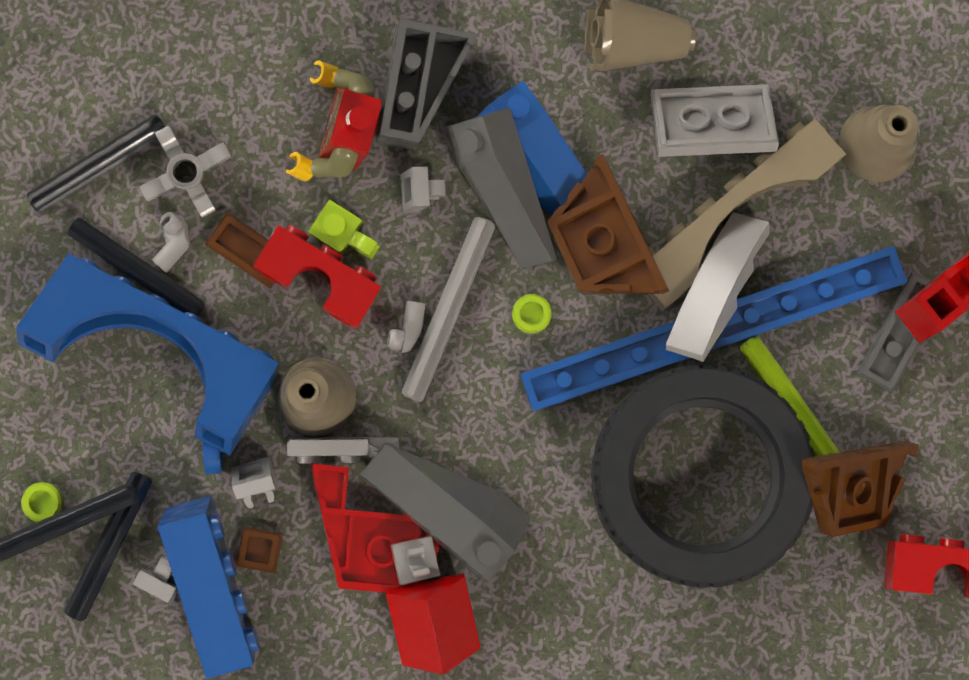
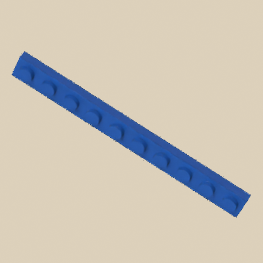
(753, 316)

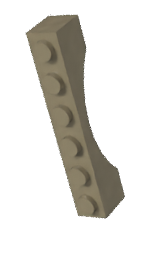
(797, 163)

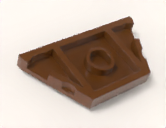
(604, 239)
(856, 487)

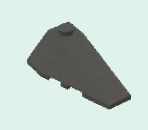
(498, 173)
(459, 513)

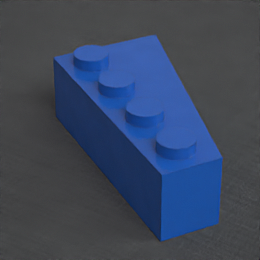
(207, 586)

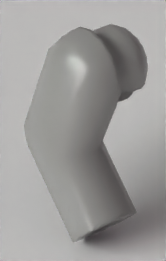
(176, 240)
(411, 329)

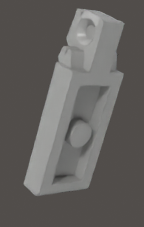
(345, 448)

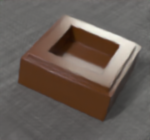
(259, 550)

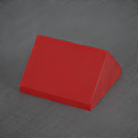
(434, 623)

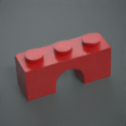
(290, 254)
(938, 302)
(914, 565)

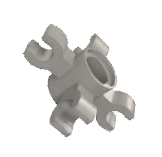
(167, 181)

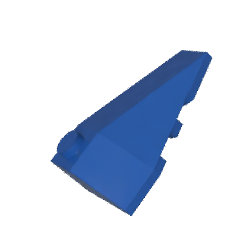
(547, 154)

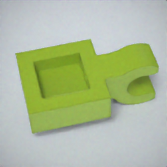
(340, 229)

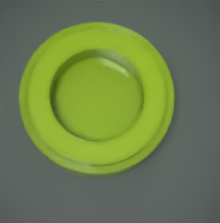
(531, 313)
(42, 501)

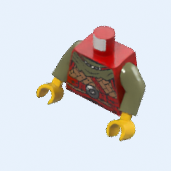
(348, 125)

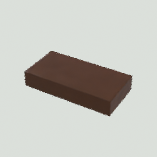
(239, 245)

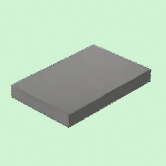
(714, 120)

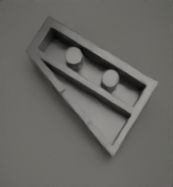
(418, 76)

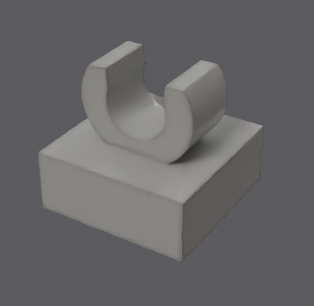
(418, 190)
(253, 479)
(415, 560)
(158, 582)

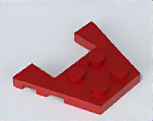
(360, 539)

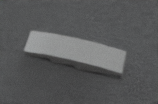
(716, 287)

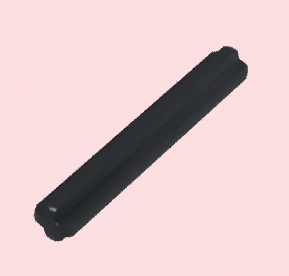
(95, 164)
(135, 267)
(67, 521)
(106, 552)

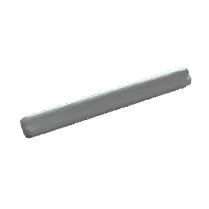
(448, 309)

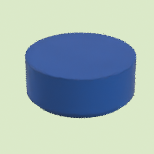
(212, 459)

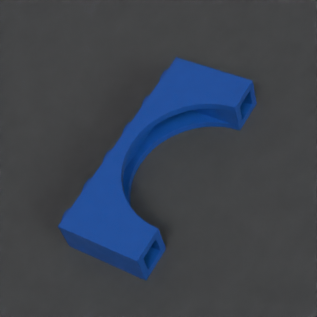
(88, 300)

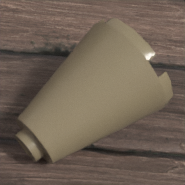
(634, 35)
(879, 142)
(328, 407)

